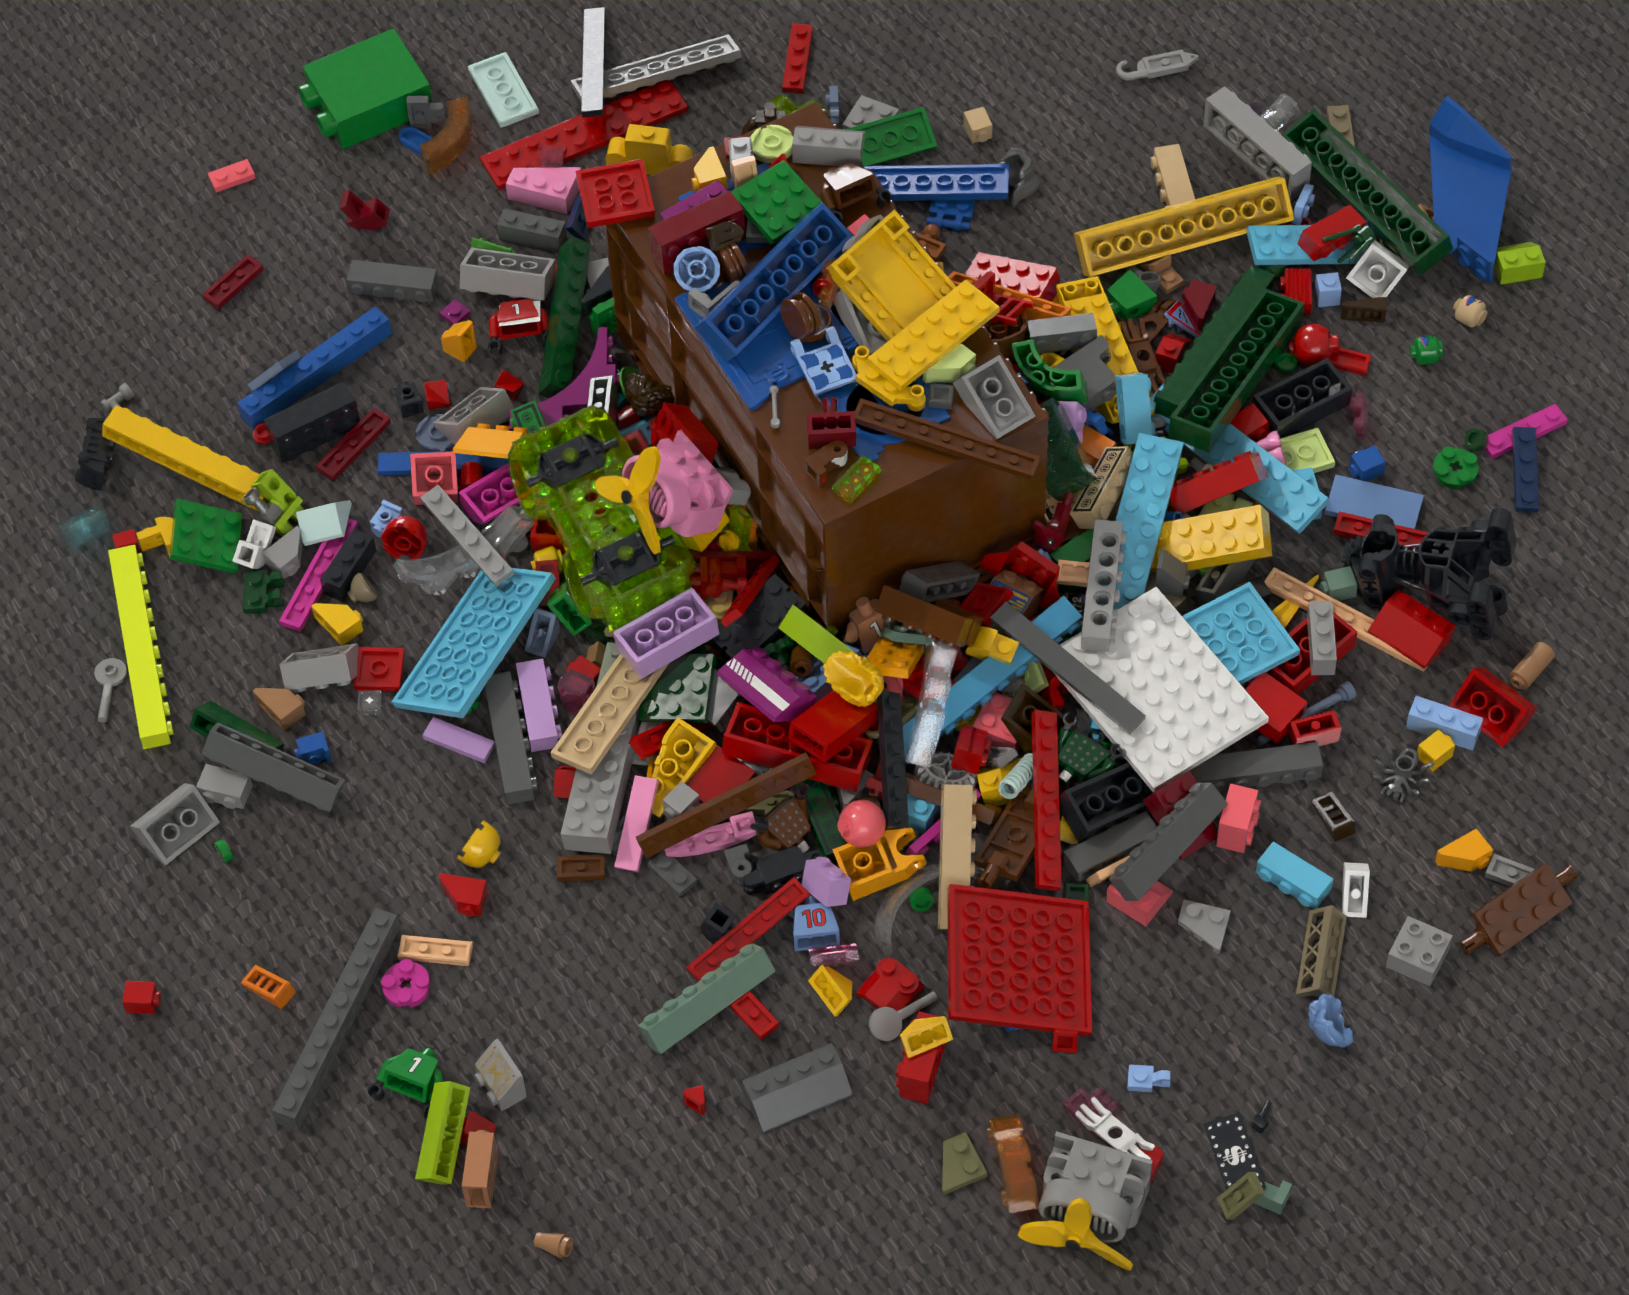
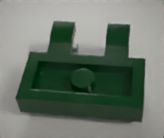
(256, 591)

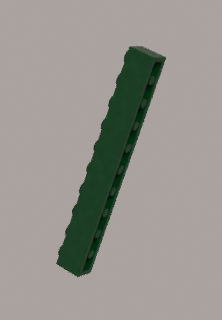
(1212, 339)

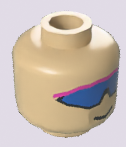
(1470, 311)

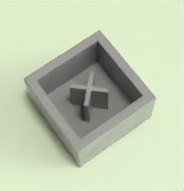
(1419, 951)

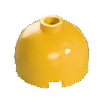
(481, 847)

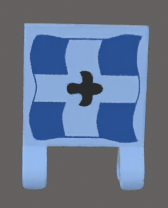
(826, 366)

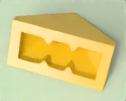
(832, 988)
(925, 1034)

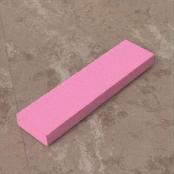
(636, 822)

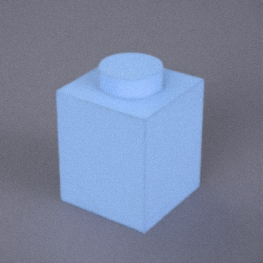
(1327, 289)

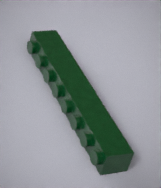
(564, 317)

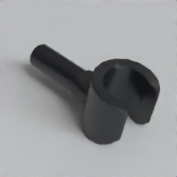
(1259, 1123)

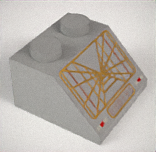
(500, 1077)

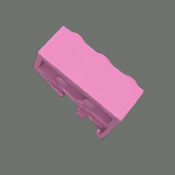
(544, 187)

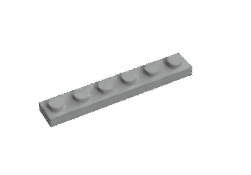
(467, 536)

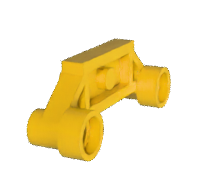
(878, 385)

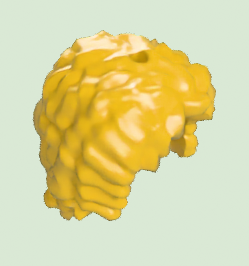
(853, 678)

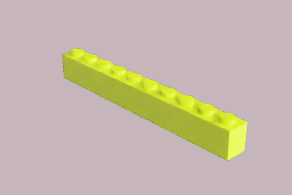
(140, 648)

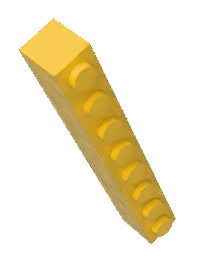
(179, 454)

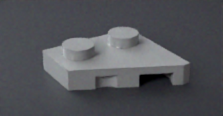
(1205, 922)

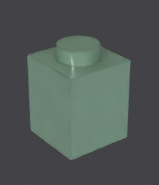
(1339, 584)

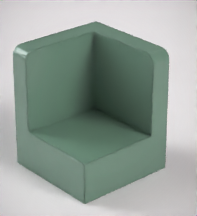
(1275, 1197)

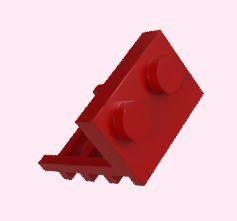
(986, 285)

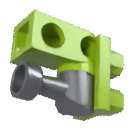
(282, 501)

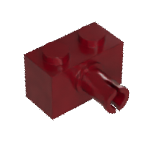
(831, 426)

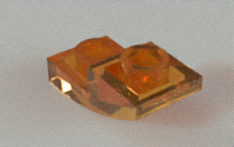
(828, 292)

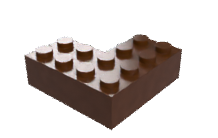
(937, 620)

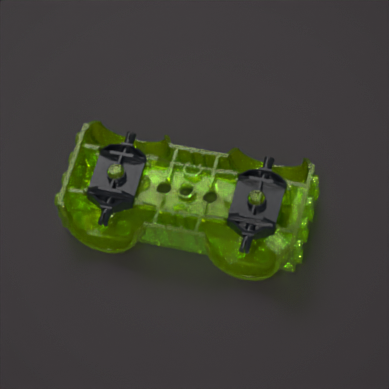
(606, 574)

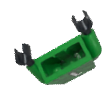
(409, 1075)

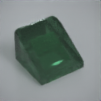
(596, 633)

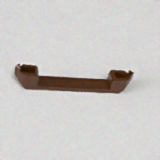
(987, 814)

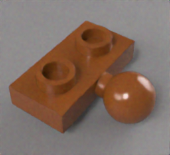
(929, 239)

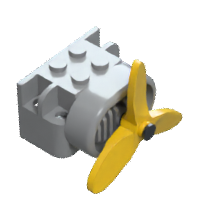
(1089, 1198)

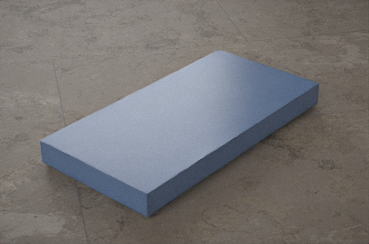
(1370, 499)

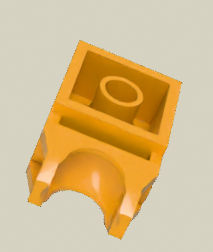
(879, 864)

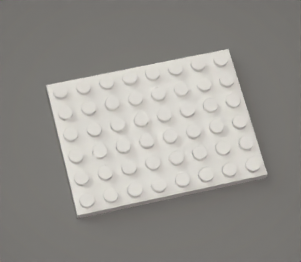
(1175, 681)

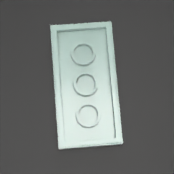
(503, 89)

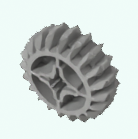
(943, 773)

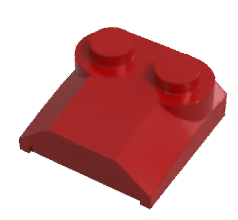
(890, 986)

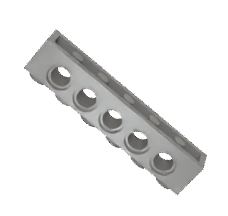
(1099, 636)

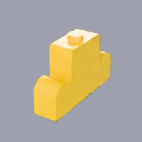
(649, 144)

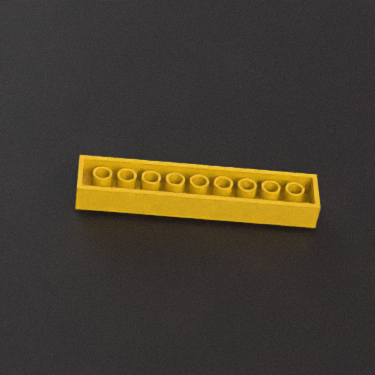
(1183, 226)

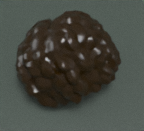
(647, 394)

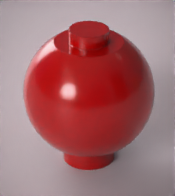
(1313, 344)

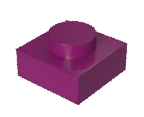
(454, 313)

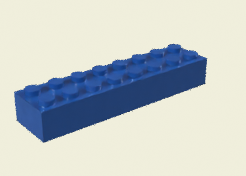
(772, 280)

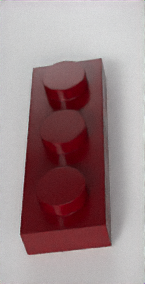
(232, 282)

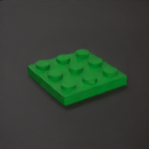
(776, 201)
(205, 535)

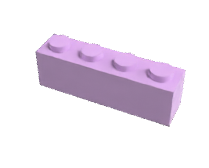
(537, 704)

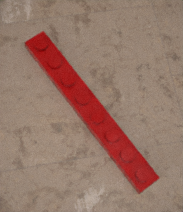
(1046, 800)

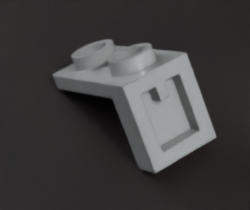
(702, 303)

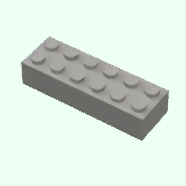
(1256, 141)

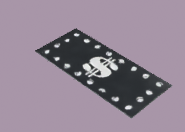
(1232, 1149)

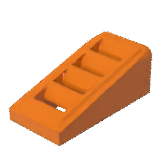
(279, 996)

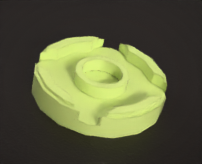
(771, 143)

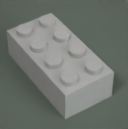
(507, 274)

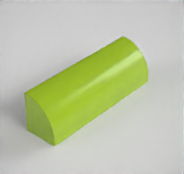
(811, 635)
(442, 1133)

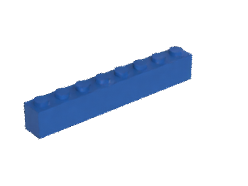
(315, 368)

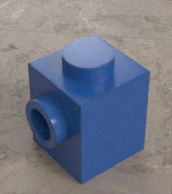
(1367, 464)

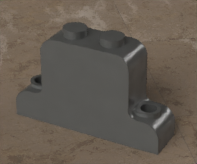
(1092, 363)

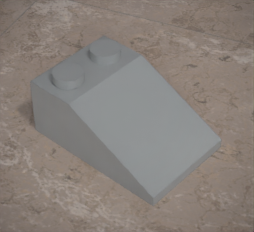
(858, 324)
(994, 397)

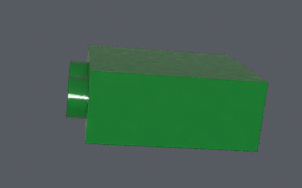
(363, 88)

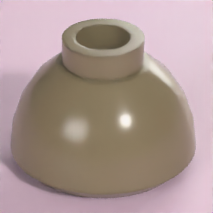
(361, 589)

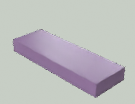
(459, 740)

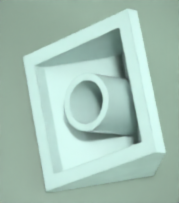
(324, 522)

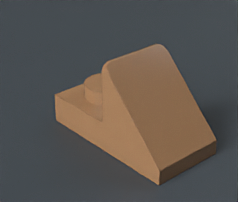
(1169, 278)

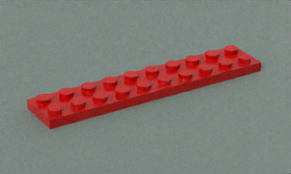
(588, 134)

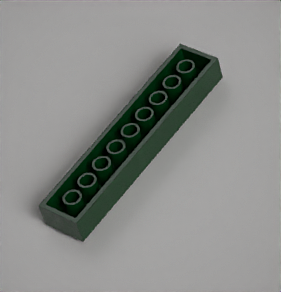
(1370, 193)
(1236, 370)

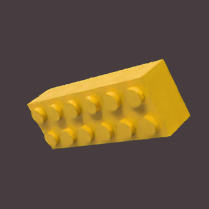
(1217, 538)

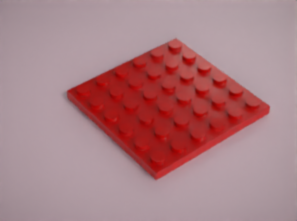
(1018, 960)

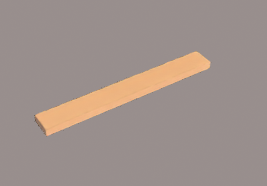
(1300, 595)

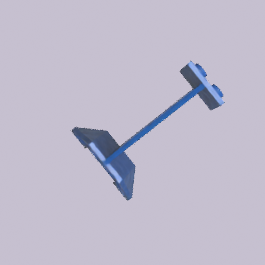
(1468, 186)

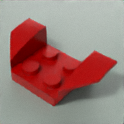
(1029, 563)

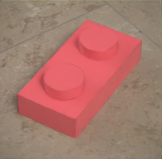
(231, 175)

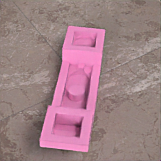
(715, 837)

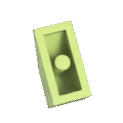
(952, 366)

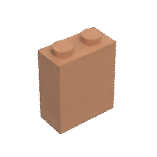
(480, 1169)

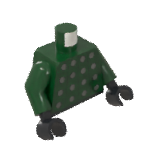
(1081, 756)

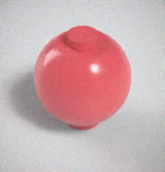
(862, 823)

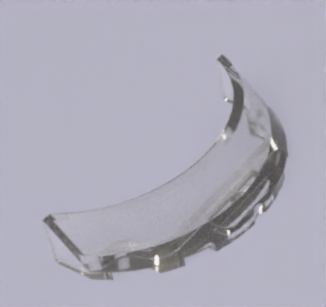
(899, 894)

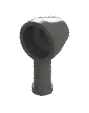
(1150, 278)

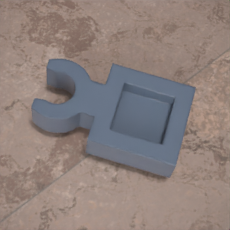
(832, 102)

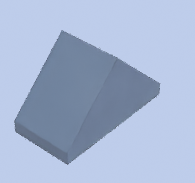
(542, 632)

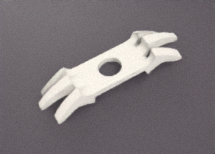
(1107, 1122)

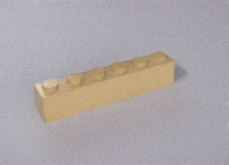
(955, 842)

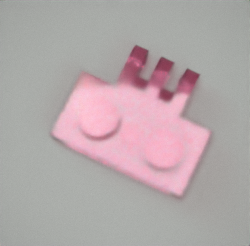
(833, 955)
(1080, 1097)

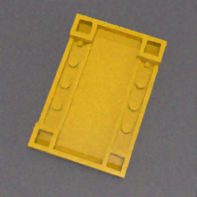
(890, 276)

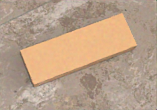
(435, 950)

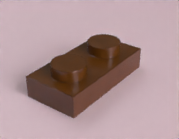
(580, 868)

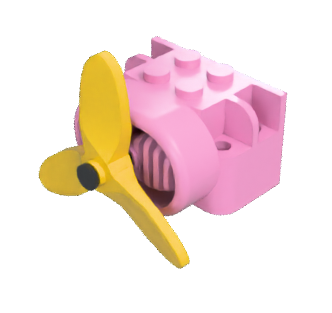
(670, 488)

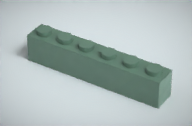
(706, 998)

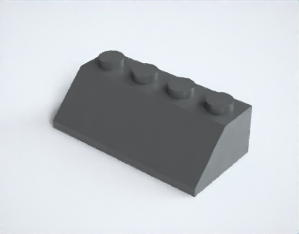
(797, 1088)

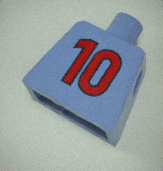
(814, 926)

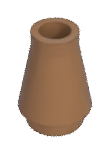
(555, 1244)

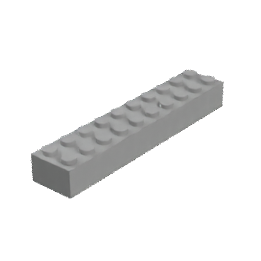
(598, 798)

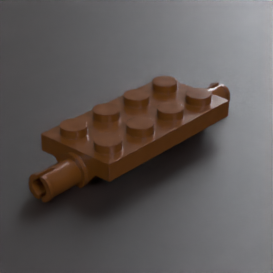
(1009, 842)
(1520, 909)

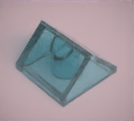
(84, 527)

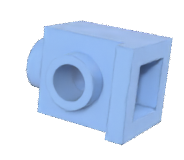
(382, 517)

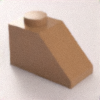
(280, 705)

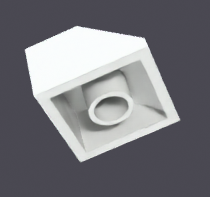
(1377, 271)

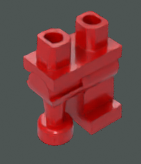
(716, 576)

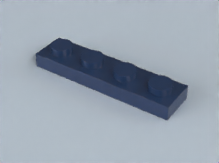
(1525, 469)

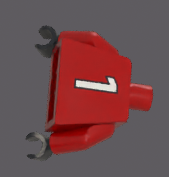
(516, 310)

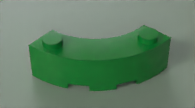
(1050, 382)

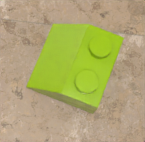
(1519, 263)

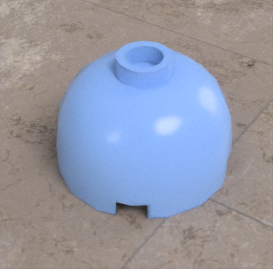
(696, 269)

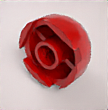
(404, 534)

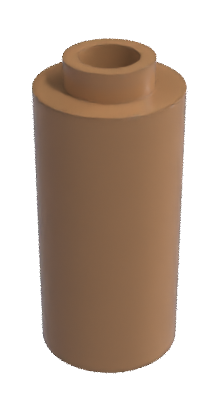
(1531, 666)

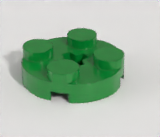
(1459, 457)

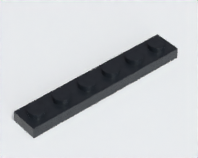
(892, 760)

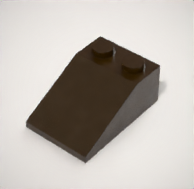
(1019, 717)

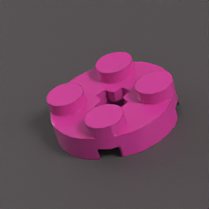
(405, 996)

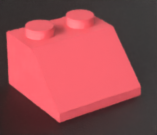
(1146, 907)

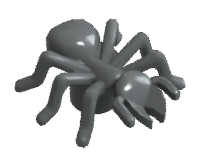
(1402, 772)

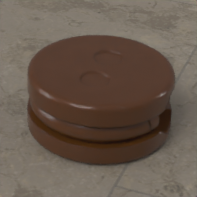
(733, 263)
(800, 316)

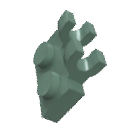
(900, 634)

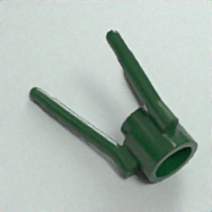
(1362, 238)

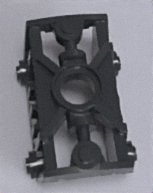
(95, 457)

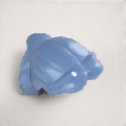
(1328, 1022)

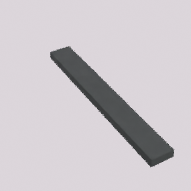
(1068, 668)

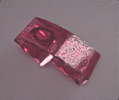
(1359, 414)

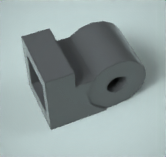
(738, 862)

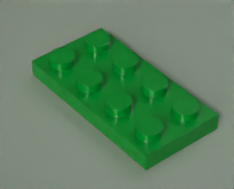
(896, 137)

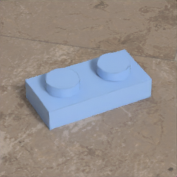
(1303, 204)

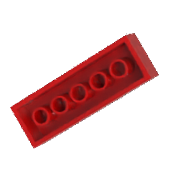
(766, 743)

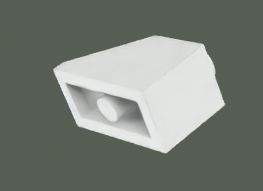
(1355, 889)

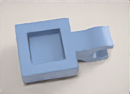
(1143, 1078)

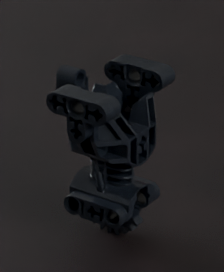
(1445, 562)

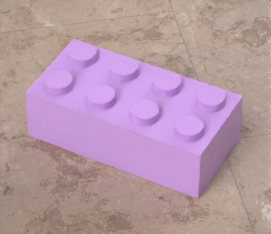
(666, 633)

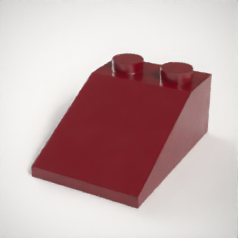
(1162, 804)

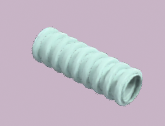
(1017, 777)

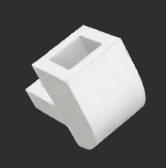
(251, 551)

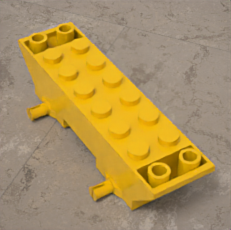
(1089, 297)

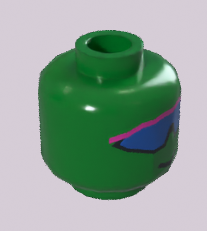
(1426, 350)

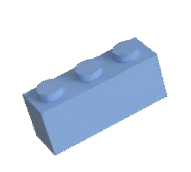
(1430, 716)

